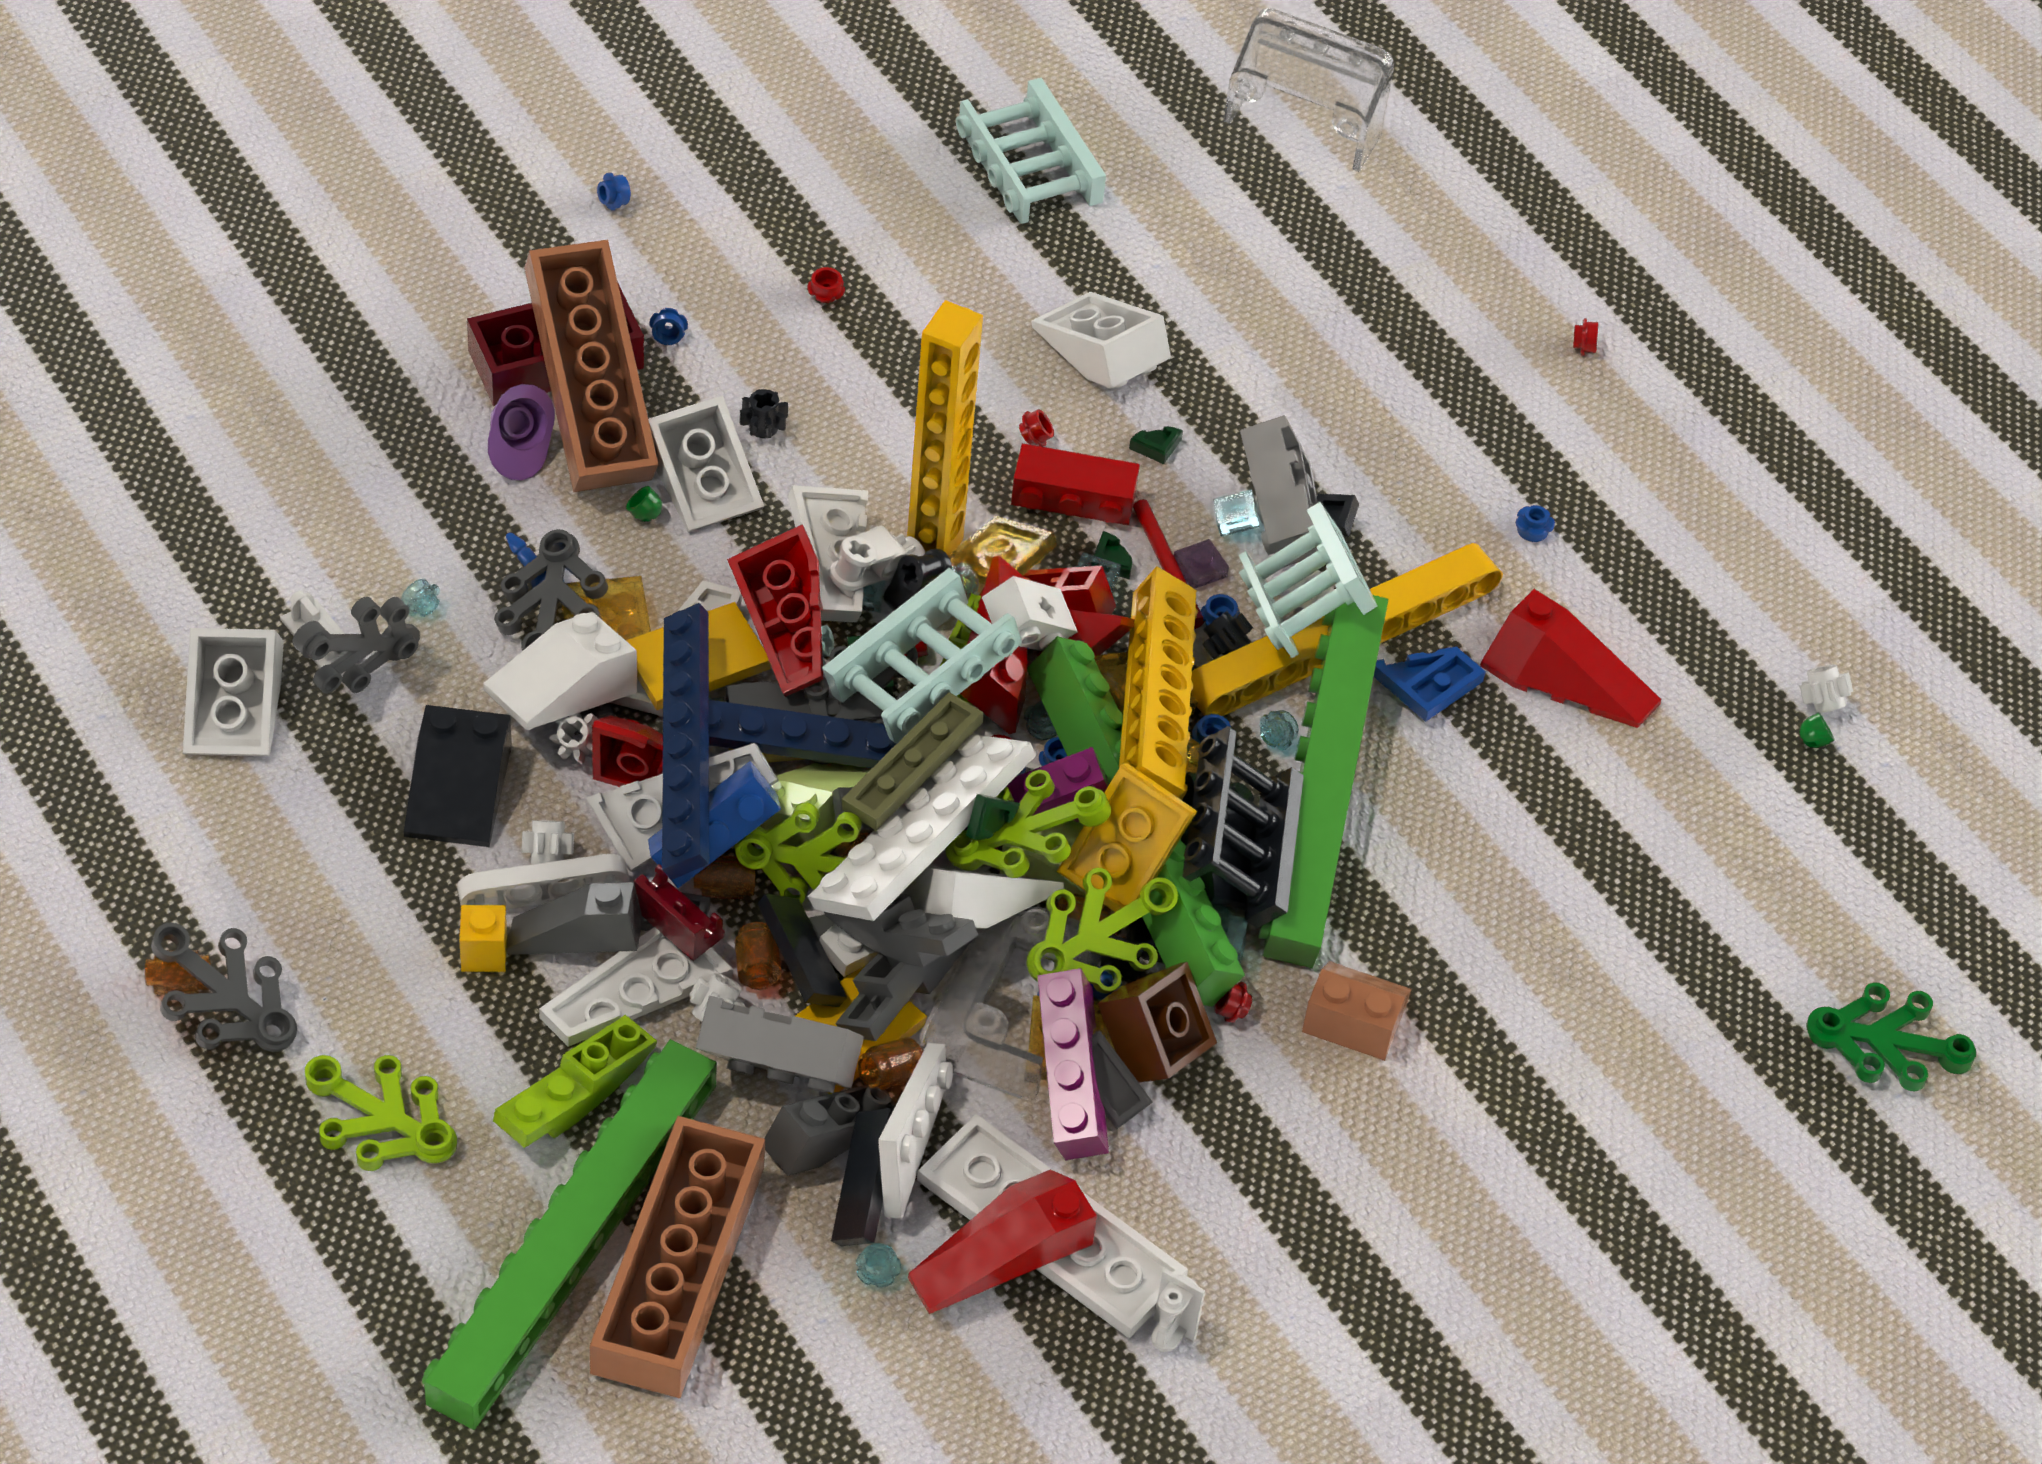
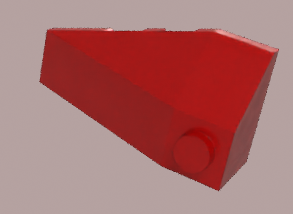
(783, 600)
(1558, 655)
(1002, 688)
(625, 751)
(1008, 1238)

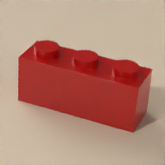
(1075, 484)

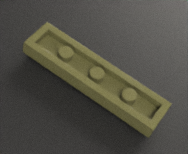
(912, 760)

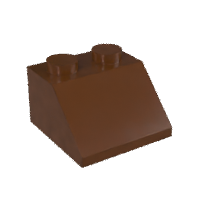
(1158, 1023)

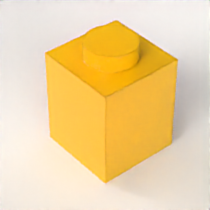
(483, 938)

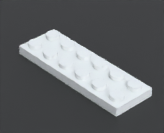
(920, 828)
(1112, 1277)

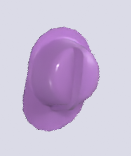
(520, 431)

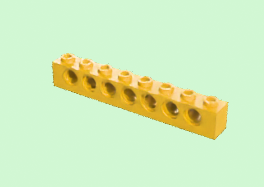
(944, 427)
(1160, 680)

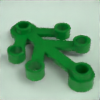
(1886, 1039)

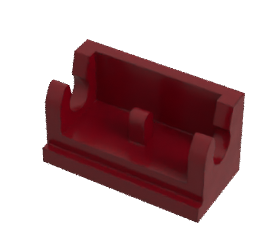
(677, 916)

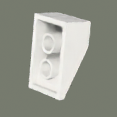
(1106, 338)
(704, 464)
(566, 672)
(232, 691)
(977, 895)

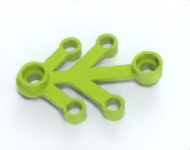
(1089, 807)
(807, 858)
(1094, 935)
(382, 1116)

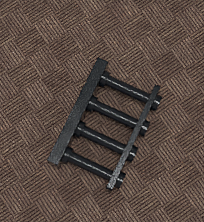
(1273, 820)

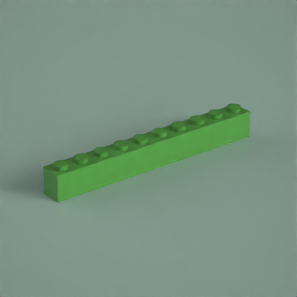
(1088, 717)
(1328, 768)
(567, 1237)

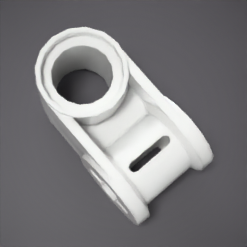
(866, 559)

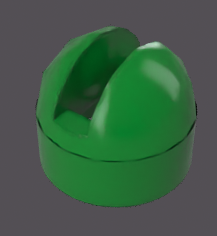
(645, 504)
(1816, 732)

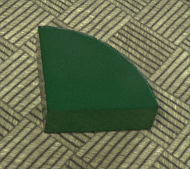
(1156, 443)
(1111, 549)
(989, 816)

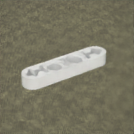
(499, 885)

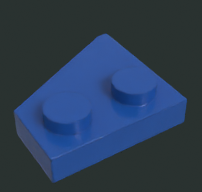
(1430, 680)

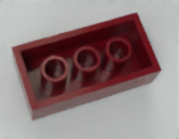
(509, 348)

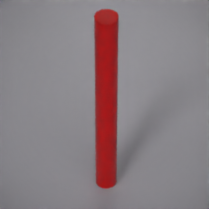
(1160, 546)

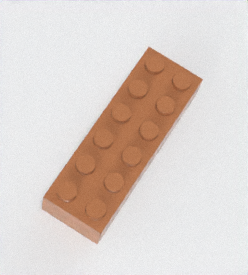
(590, 365)
(677, 1257)

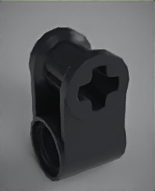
(914, 574)

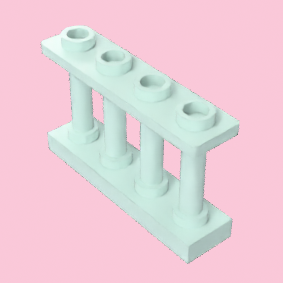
(1052, 128)
(1341, 571)
(900, 632)

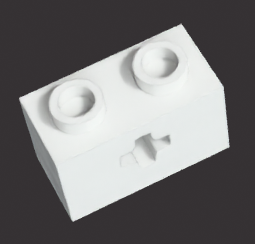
(1037, 609)

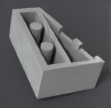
(1281, 483)
(780, 1044)

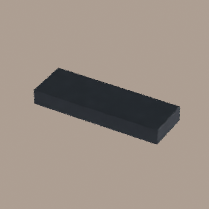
(802, 950)
(862, 1182)

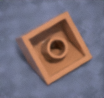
(1355, 1010)

